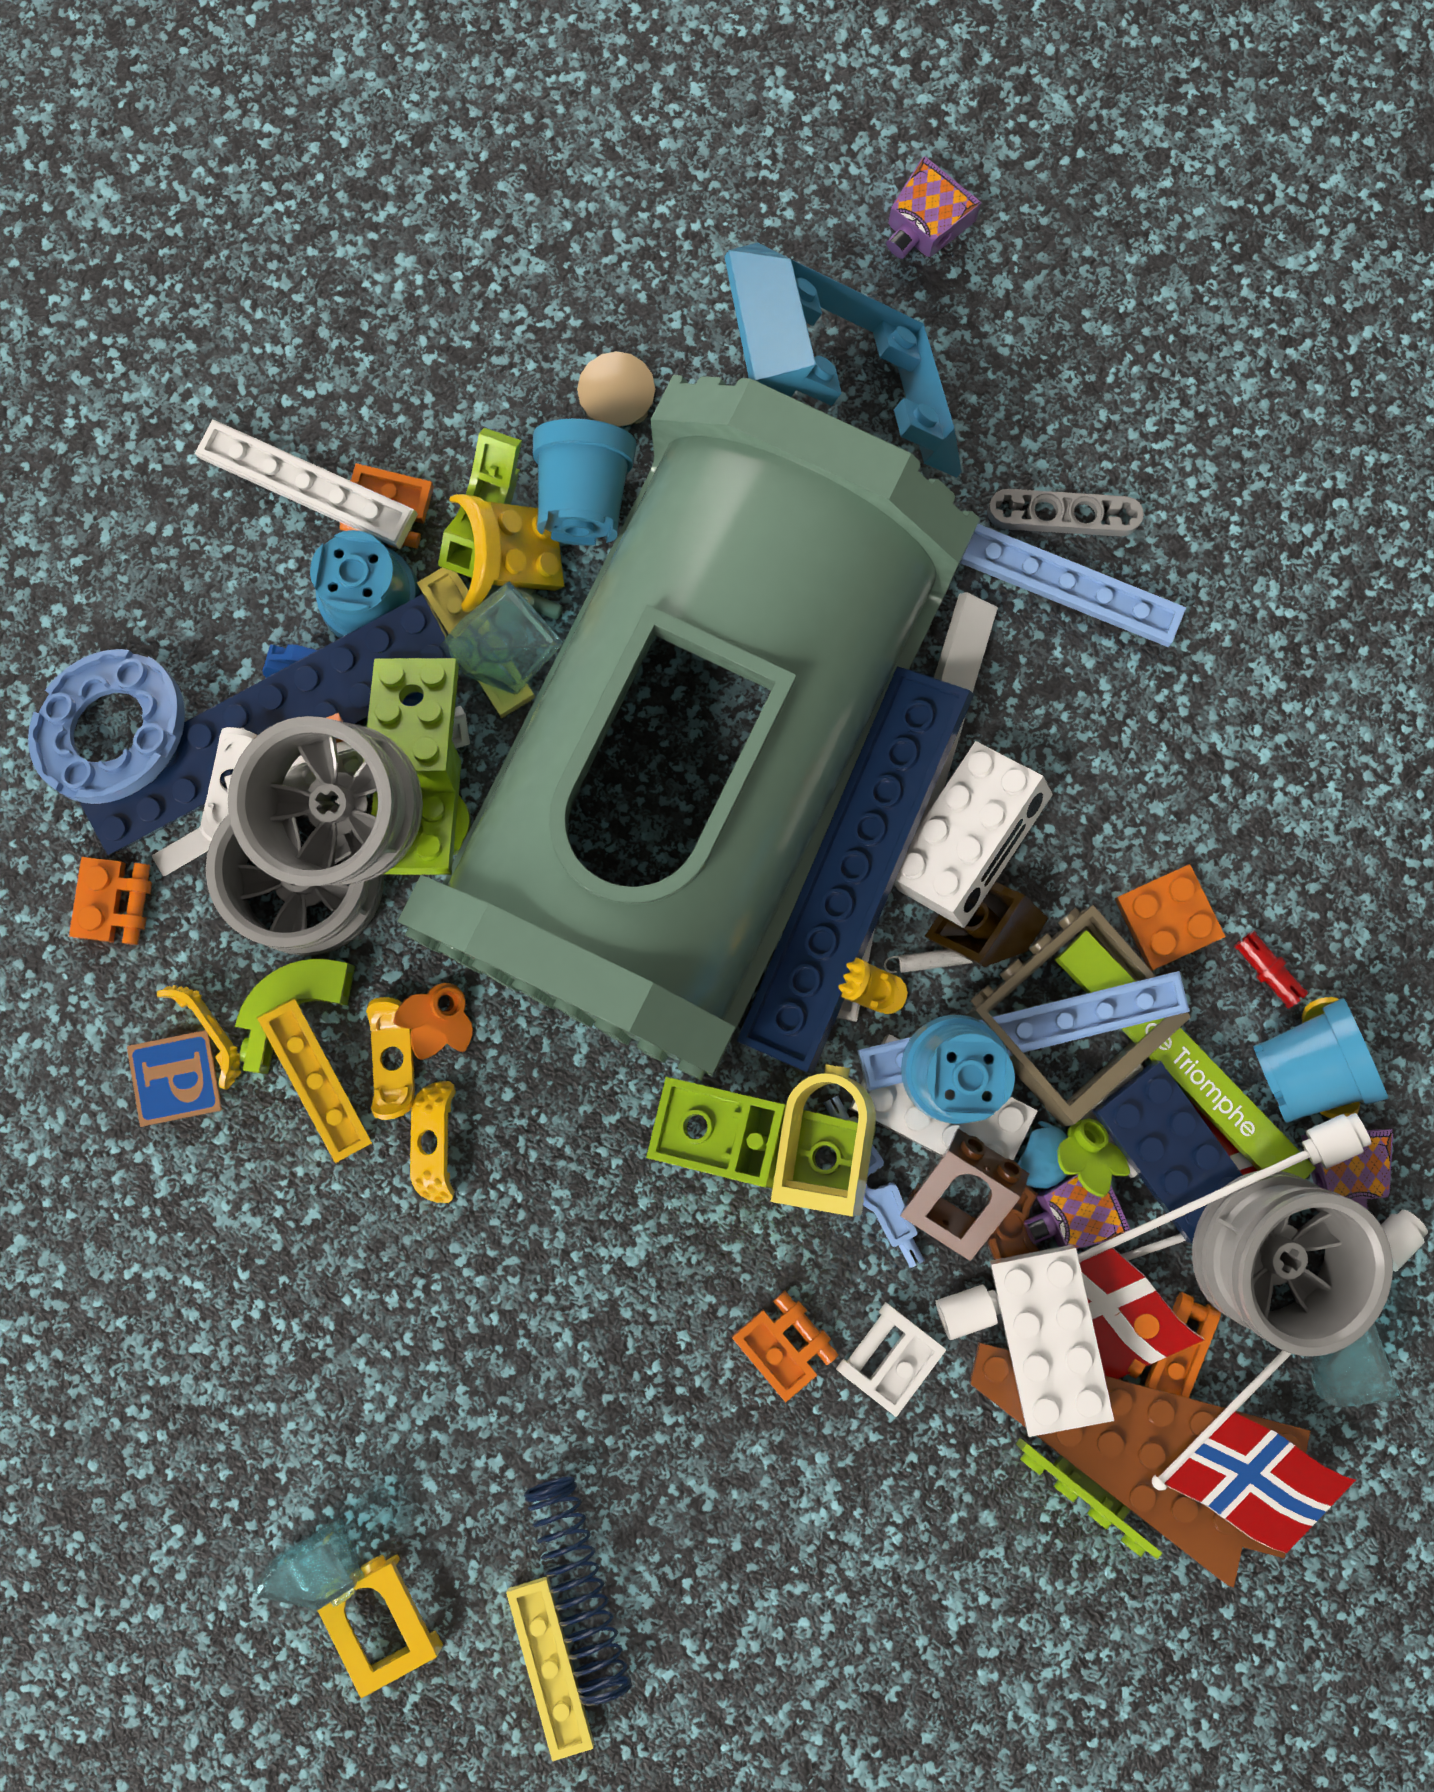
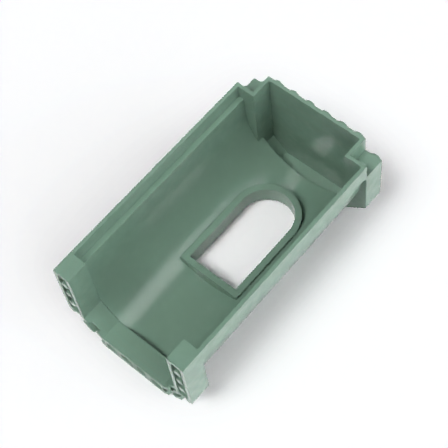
(772, 554)

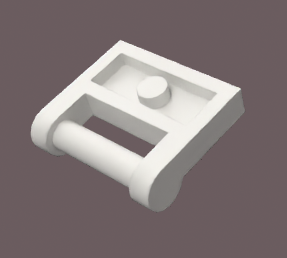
(901, 1369)

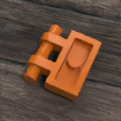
(401, 488)
(99, 898)
(774, 1353)

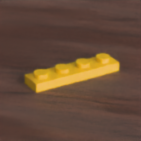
(314, 1080)

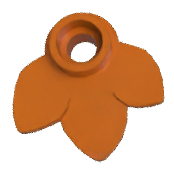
(431, 1025)

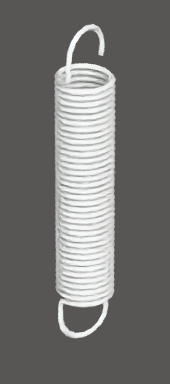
(928, 960)

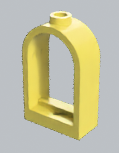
(814, 1196)

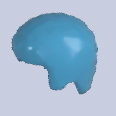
(1041, 1157)

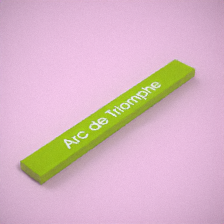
(1190, 1067)

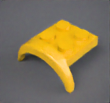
(508, 549)

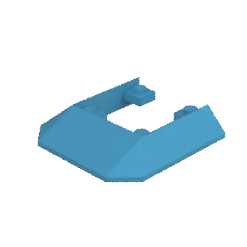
(781, 295)

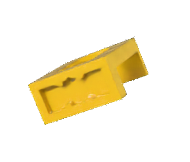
(421, 1645)

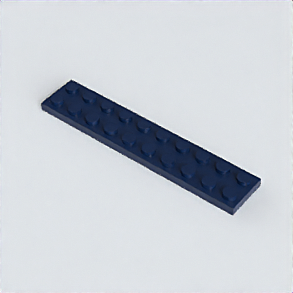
(317, 686)
(855, 867)

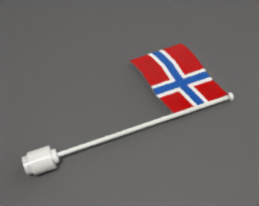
(1254, 1472)

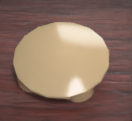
(616, 389)

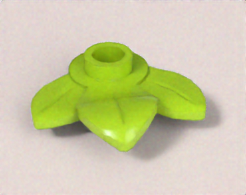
(1091, 1156)

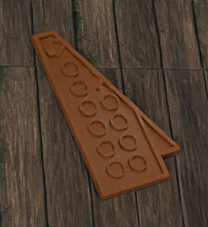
(1142, 1442)

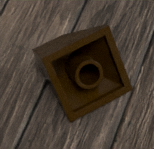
(997, 931)

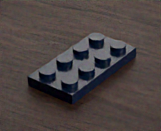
(1166, 1142)

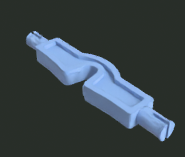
(884, 1200)

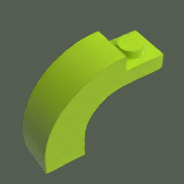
(491, 479)
(301, 980)

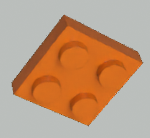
(1169, 917)

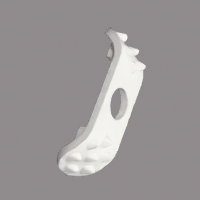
(230, 747)

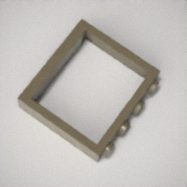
(1122, 1064)

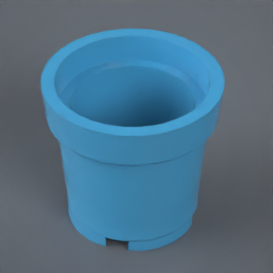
(581, 478)
(348, 565)
(1320, 1065)
(929, 1074)

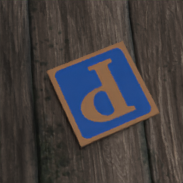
(174, 1078)

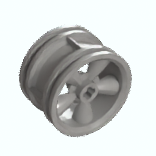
(261, 802)
(234, 882)
(1248, 1247)

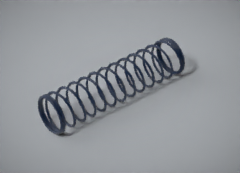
(565, 1487)

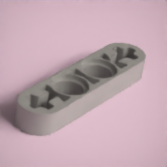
(1065, 519)

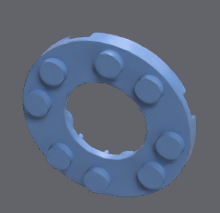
(71, 692)

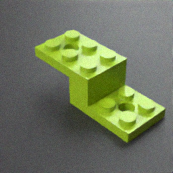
(426, 739)
(745, 1137)

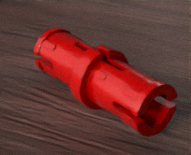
(1271, 969)

